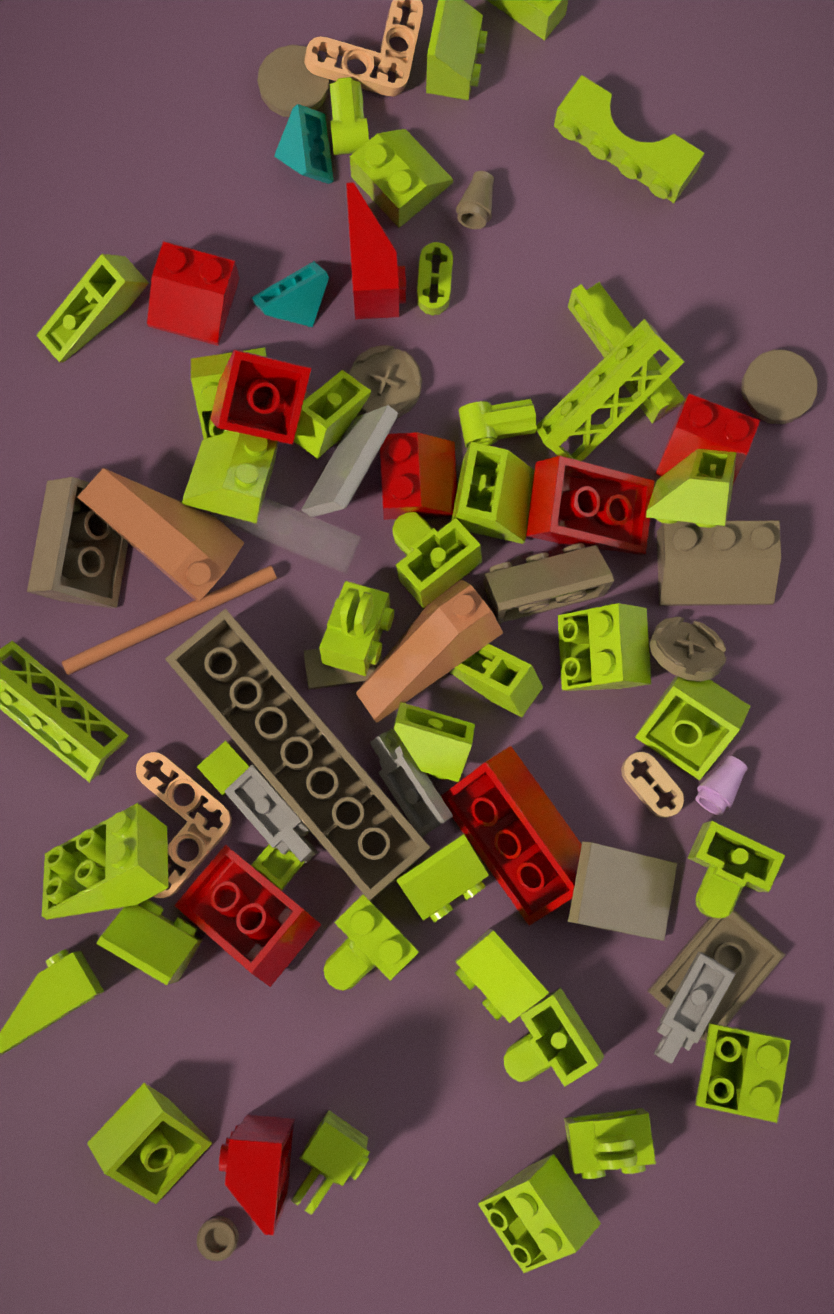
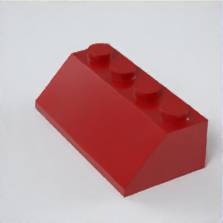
(517, 834)
(259, 1167)

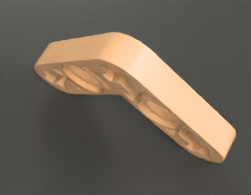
(386, 60)
(194, 828)

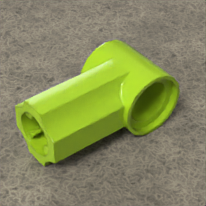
(348, 125)
(488, 422)

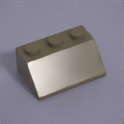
(76, 550)
(718, 563)
(547, 582)

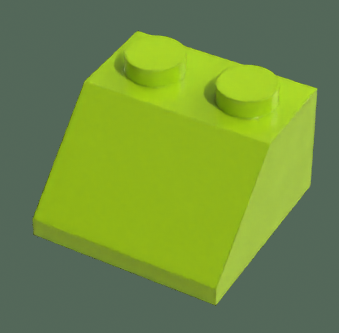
(454, 49)
(398, 174)
(231, 475)
(693, 724)
(444, 878)
(151, 941)
(500, 977)
(148, 1144)

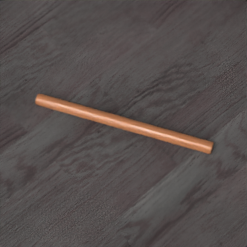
(168, 620)

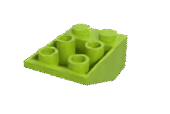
(107, 866)

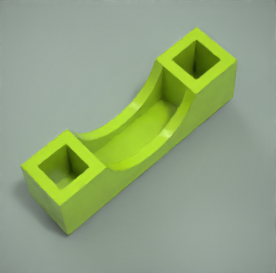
(660, 165)

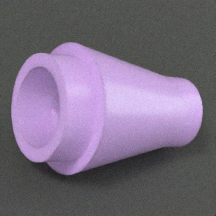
(721, 787)

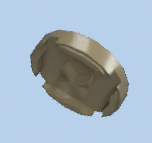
(288, 82)
(390, 376)
(779, 386)
(688, 649)

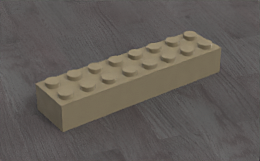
(298, 754)

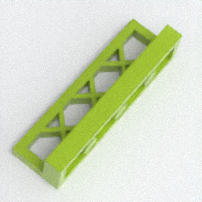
(606, 329)
(604, 383)
(43, 716)

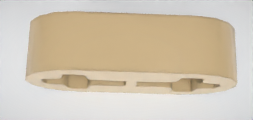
(659, 778)

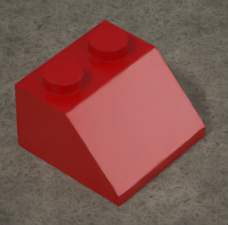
(191, 293)
(260, 396)
(708, 427)
(418, 475)

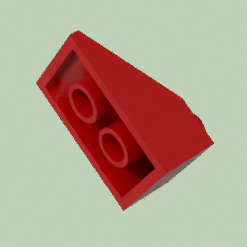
(376, 277)
(589, 506)
(247, 916)

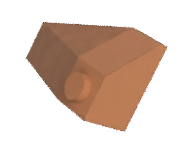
(175, 537)
(433, 645)

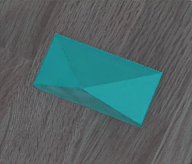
(306, 144)
(295, 296)

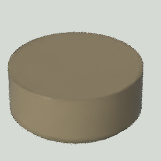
(217, 1238)

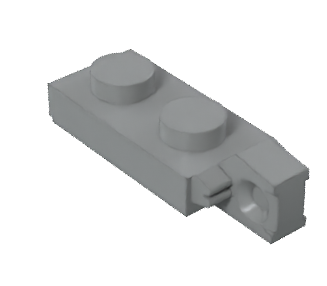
(409, 784)
(270, 814)
(692, 1006)

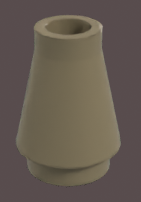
(476, 203)

